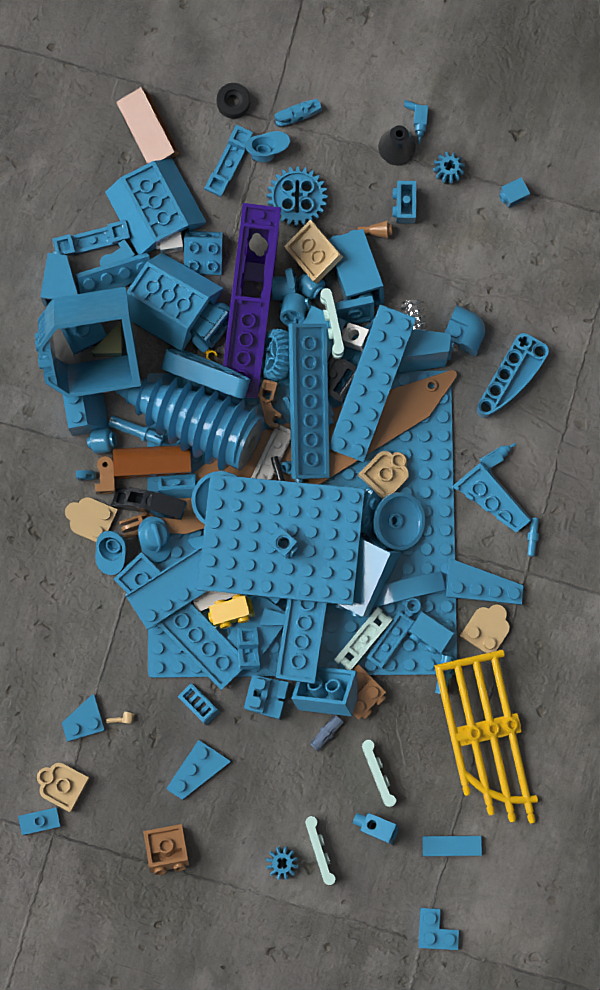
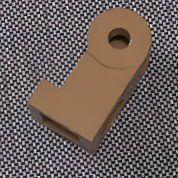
(107, 479)

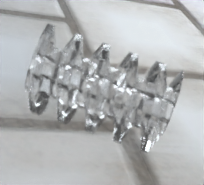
(412, 308)

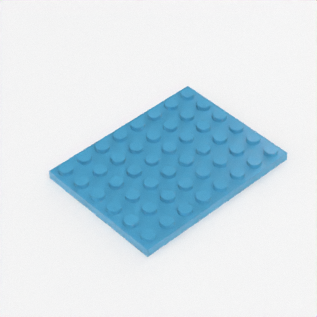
(247, 513)

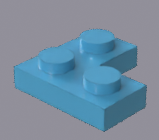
(431, 936)

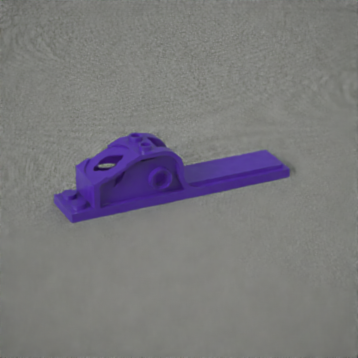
(250, 314)

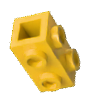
(231, 611)

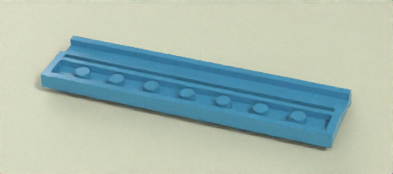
(167, 590)

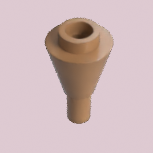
(380, 229)

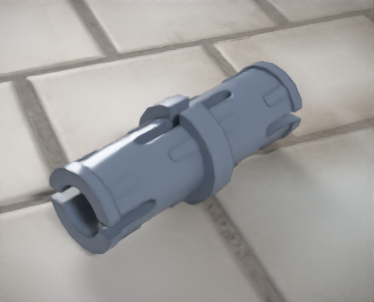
(326, 733)

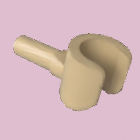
(127, 718)

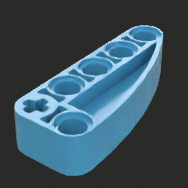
(205, 372)
(519, 374)

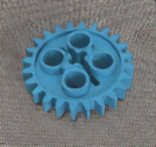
(314, 197)

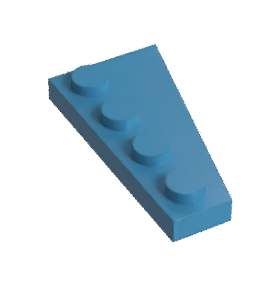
(489, 493)
(475, 584)

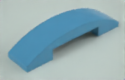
(228, 162)
(92, 239)
(410, 588)

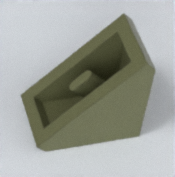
(111, 345)

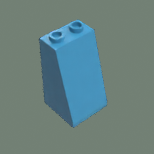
(357, 268)
(426, 351)
(372, 573)

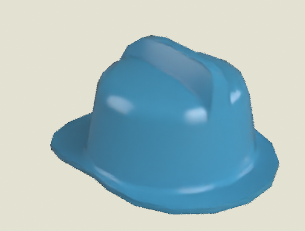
(265, 146)
(154, 539)
(110, 552)

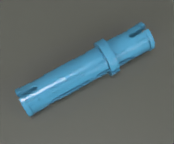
(144, 433)

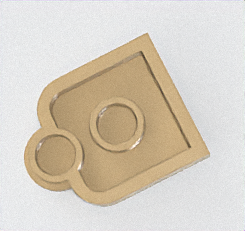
(385, 473)
(90, 518)
(487, 628)
(61, 785)

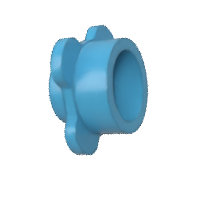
(417, 606)

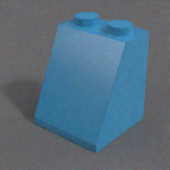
(57, 278)
(85, 413)

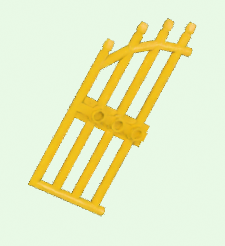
(485, 730)

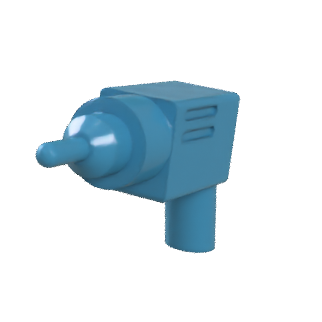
(420, 118)
(496, 456)

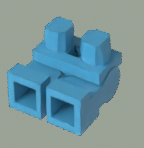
(260, 703)

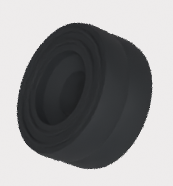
(233, 111)

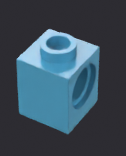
(514, 192)
(279, 535)

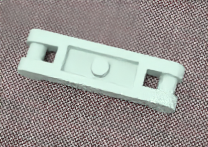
(330, 315)
(363, 639)
(375, 766)
(317, 842)

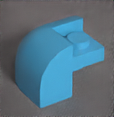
(466, 330)

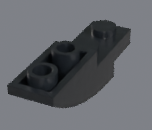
(149, 502)

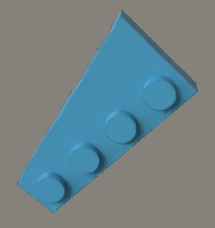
(111, 275)

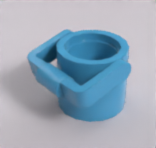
(284, 285)
(294, 309)

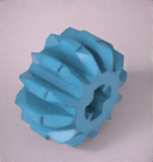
(443, 162)
(289, 863)

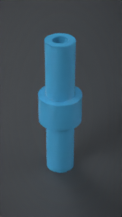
(533, 537)

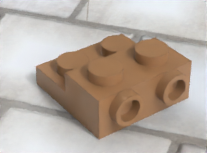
(368, 693)
(166, 849)

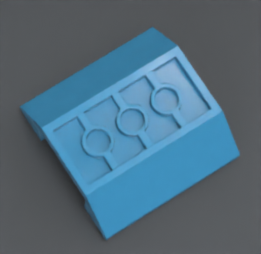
(154, 204)
(169, 299)

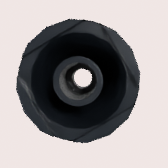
(397, 146)

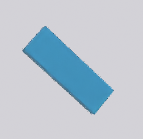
(390, 639)
(451, 846)

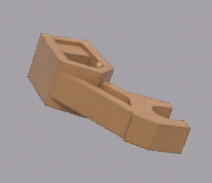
(267, 405)

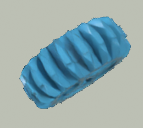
(276, 355)

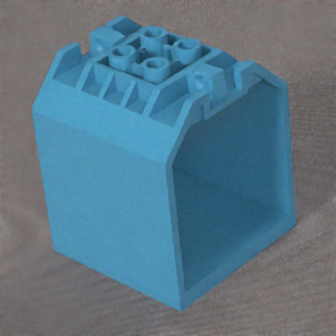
(94, 375)

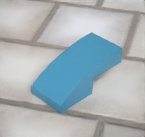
(248, 648)

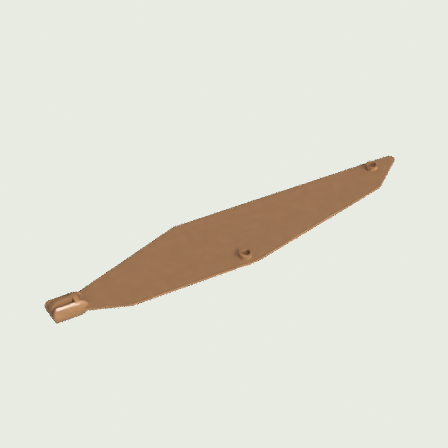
(402, 410)

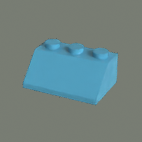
(331, 694)

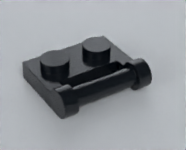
(336, 370)

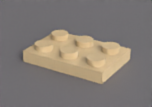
(313, 251)

